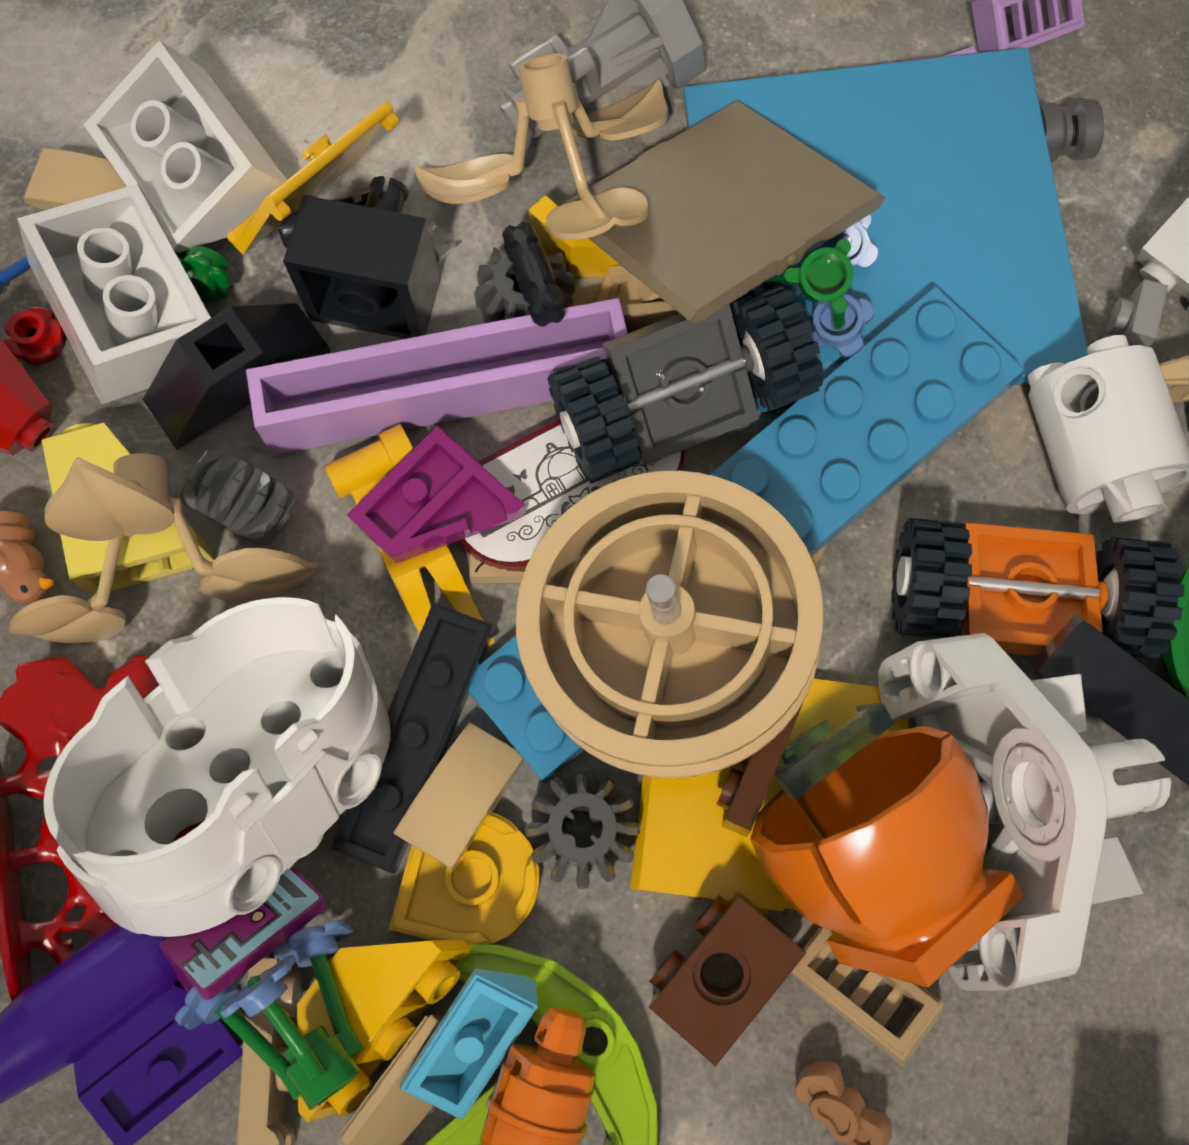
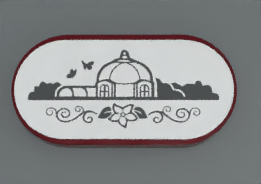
(548, 482)

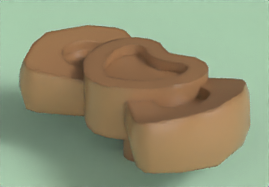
(840, 1106)

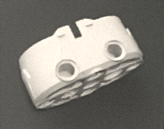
(253, 731)

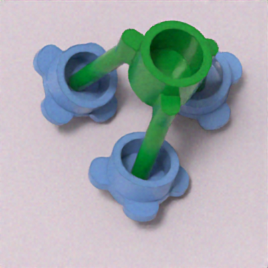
(825, 280)

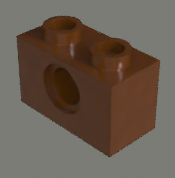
(714, 1016)

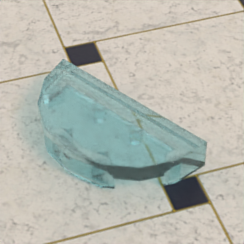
(825, 749)

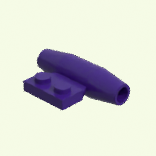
(115, 1021)

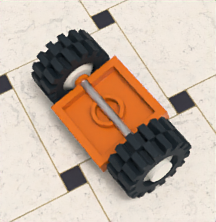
(1031, 583)

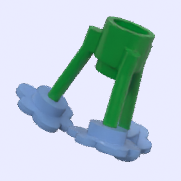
(317, 1062)

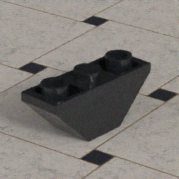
(207, 367)

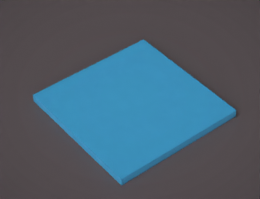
(963, 184)

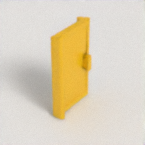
(325, 165)

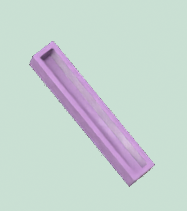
(424, 378)

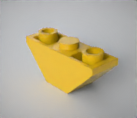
(382, 997)

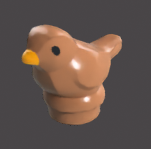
(21, 562)

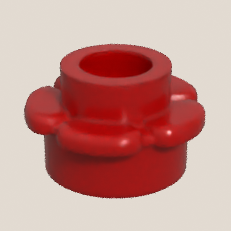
(41, 347)

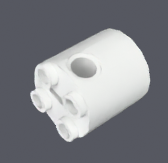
(1110, 430)

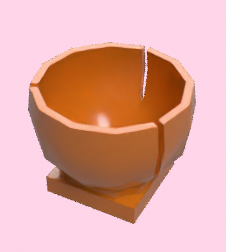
(895, 859)

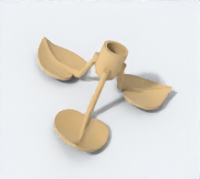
(550, 102)
(138, 501)

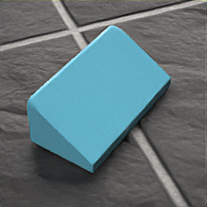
(471, 1040)

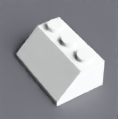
(183, 149)
(112, 286)

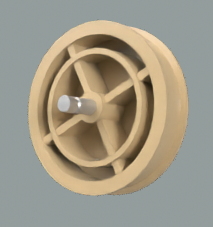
(670, 623)

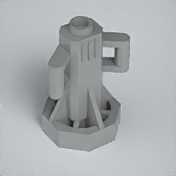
(626, 47)

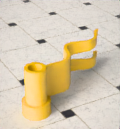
(357, 476)

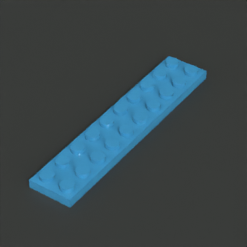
(816, 467)

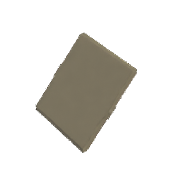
(729, 210)

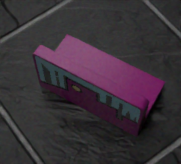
(227, 951)

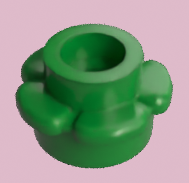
(207, 272)

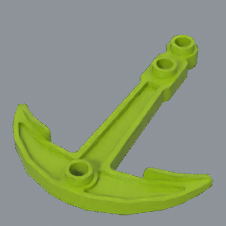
(621, 1083)

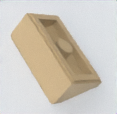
(387, 1112)

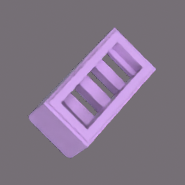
(992, 24)

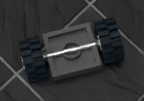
(685, 382)

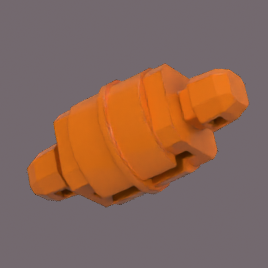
(543, 1088)

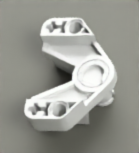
(1046, 790)

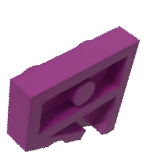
(433, 501)

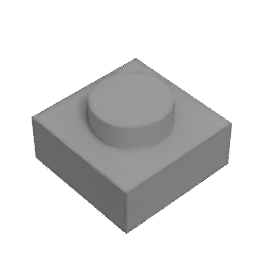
(1139, 314)

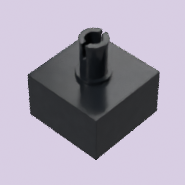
(364, 263)

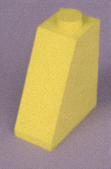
(141, 555)

